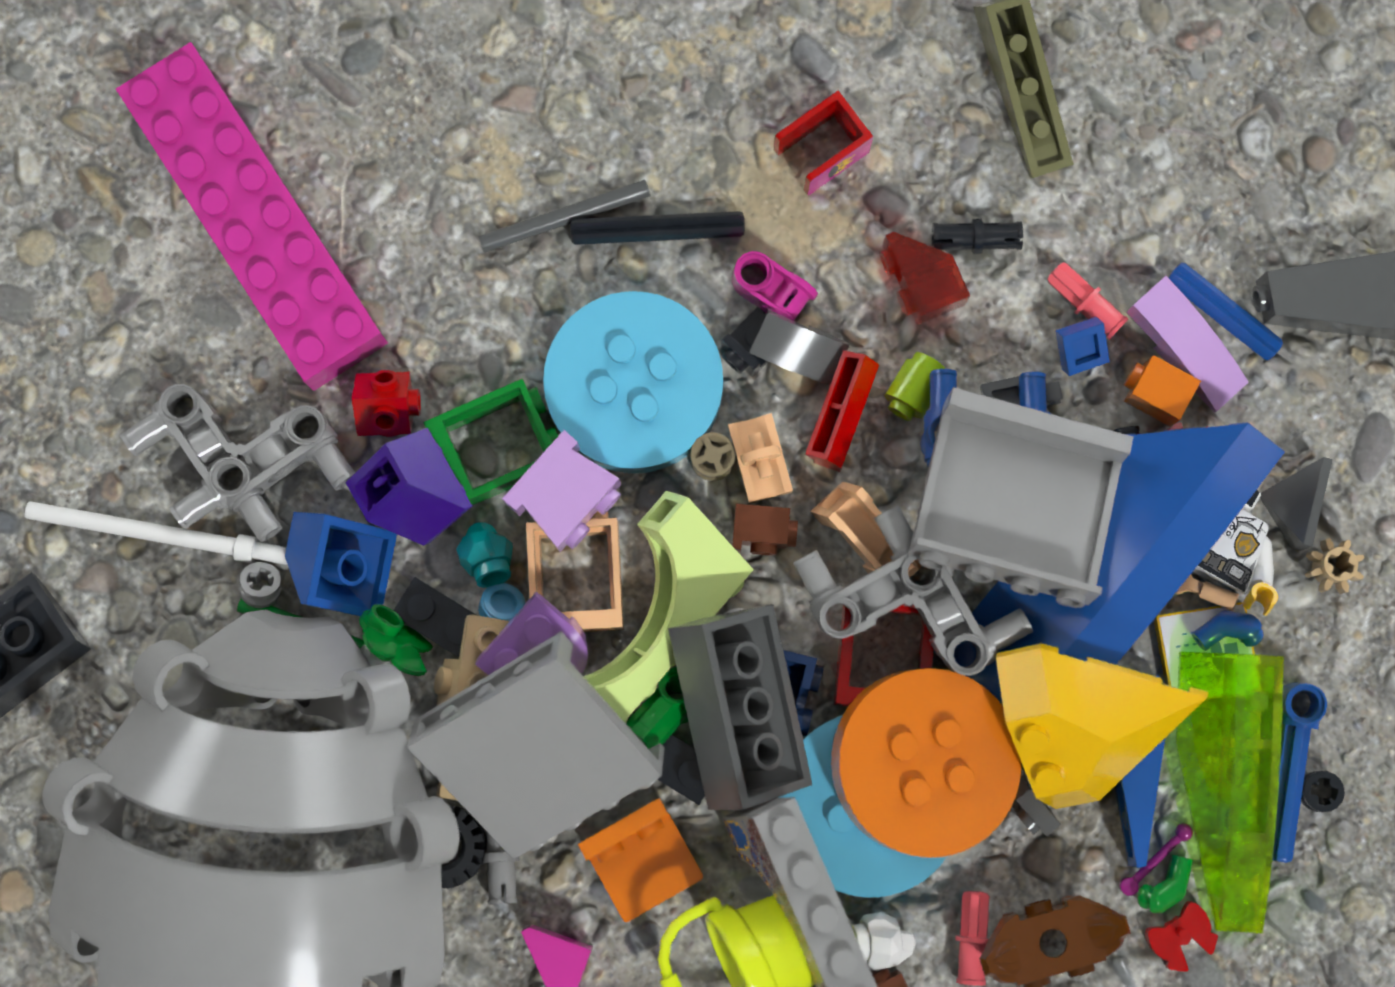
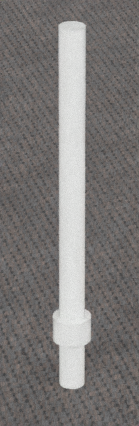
(243, 548)

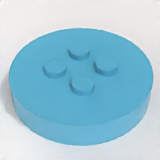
(633, 381)
(850, 857)

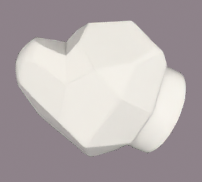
(883, 941)

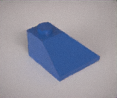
(339, 562)

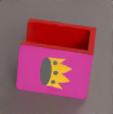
(839, 108)

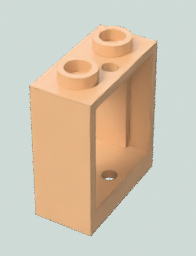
(589, 620)

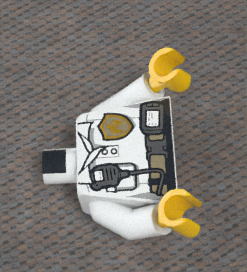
(1243, 559)

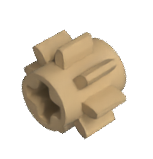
(1346, 561)

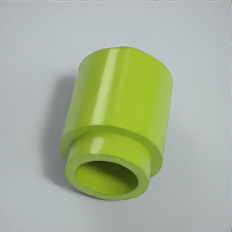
(911, 387)

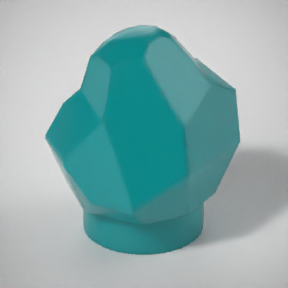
(485, 555)

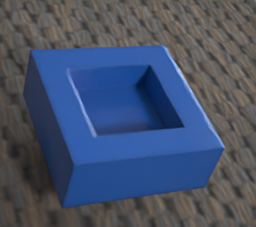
(1082, 346)

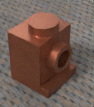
(763, 529)

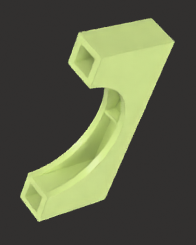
(692, 582)

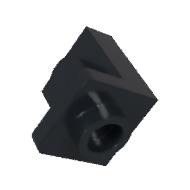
(739, 343)

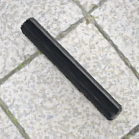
(657, 227)

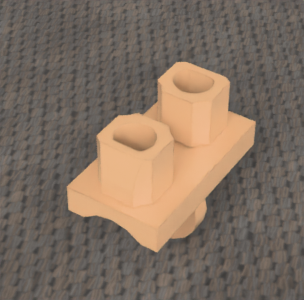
(760, 458)

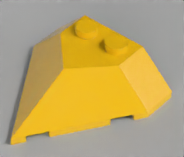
(1084, 720)

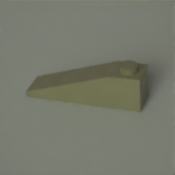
(1024, 83)

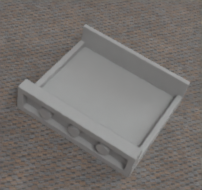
(1019, 497)
(533, 749)

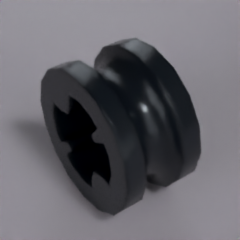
(1330, 781)

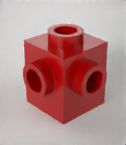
(384, 403)

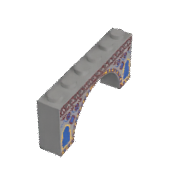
(783, 853)

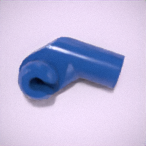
(1229, 624)

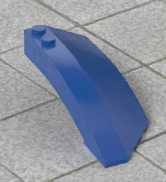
(1166, 515)

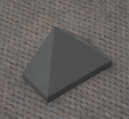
(1298, 503)

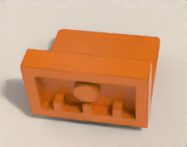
(642, 860)

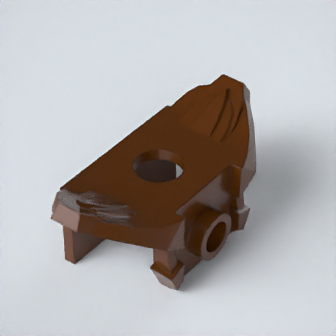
(1090, 935)

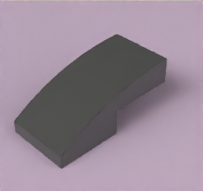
(798, 347)

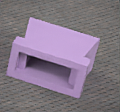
(563, 492)

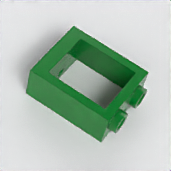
(481, 407)

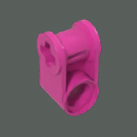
(776, 287)

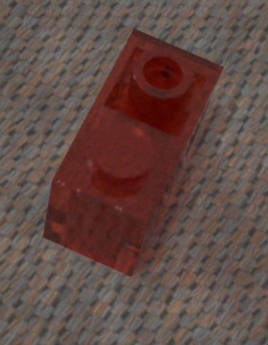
(926, 277)

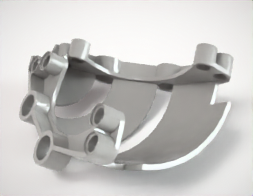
(224, 927)

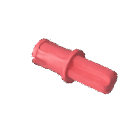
(1086, 298)
(972, 937)

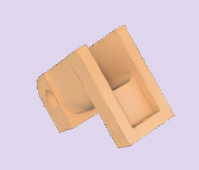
(852, 514)

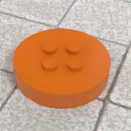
(925, 762)

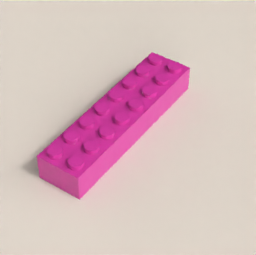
(251, 217)

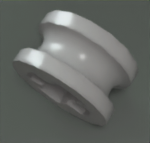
(251, 576)

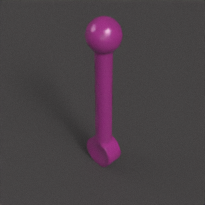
(1129, 885)

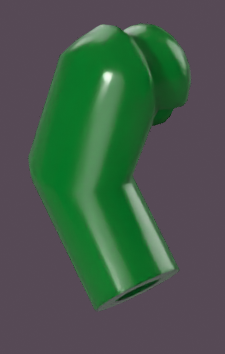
(1169, 891)

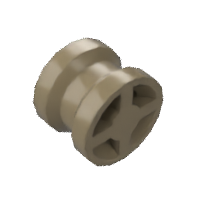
(710, 449)

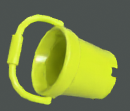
(750, 942)

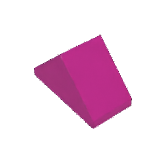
(557, 957)

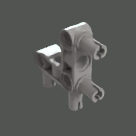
(214, 455)
(890, 587)

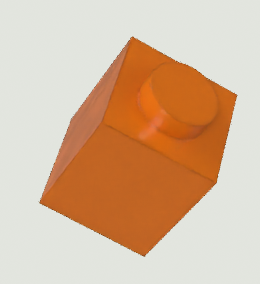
(1160, 390)

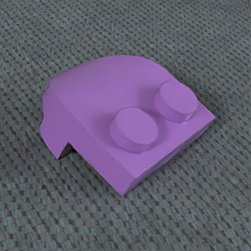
(529, 628)

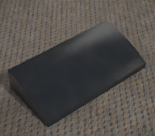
(34, 641)

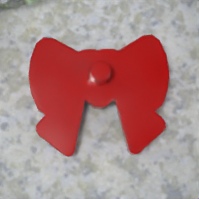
(1167, 939)

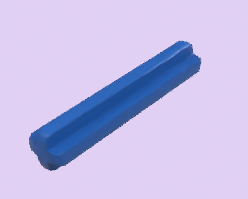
(1226, 312)

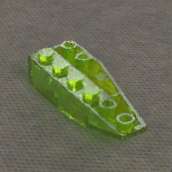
(1232, 778)

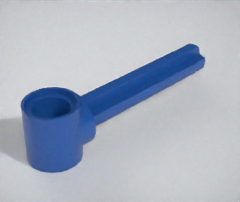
(1293, 764)

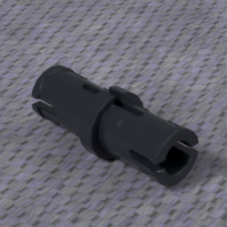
(977, 236)

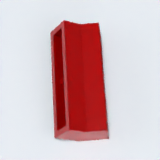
(848, 412)

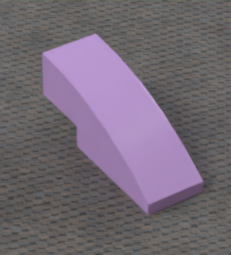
(1188, 342)

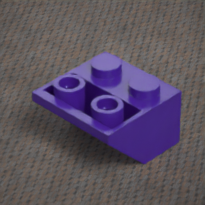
(409, 488)

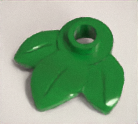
(392, 641)

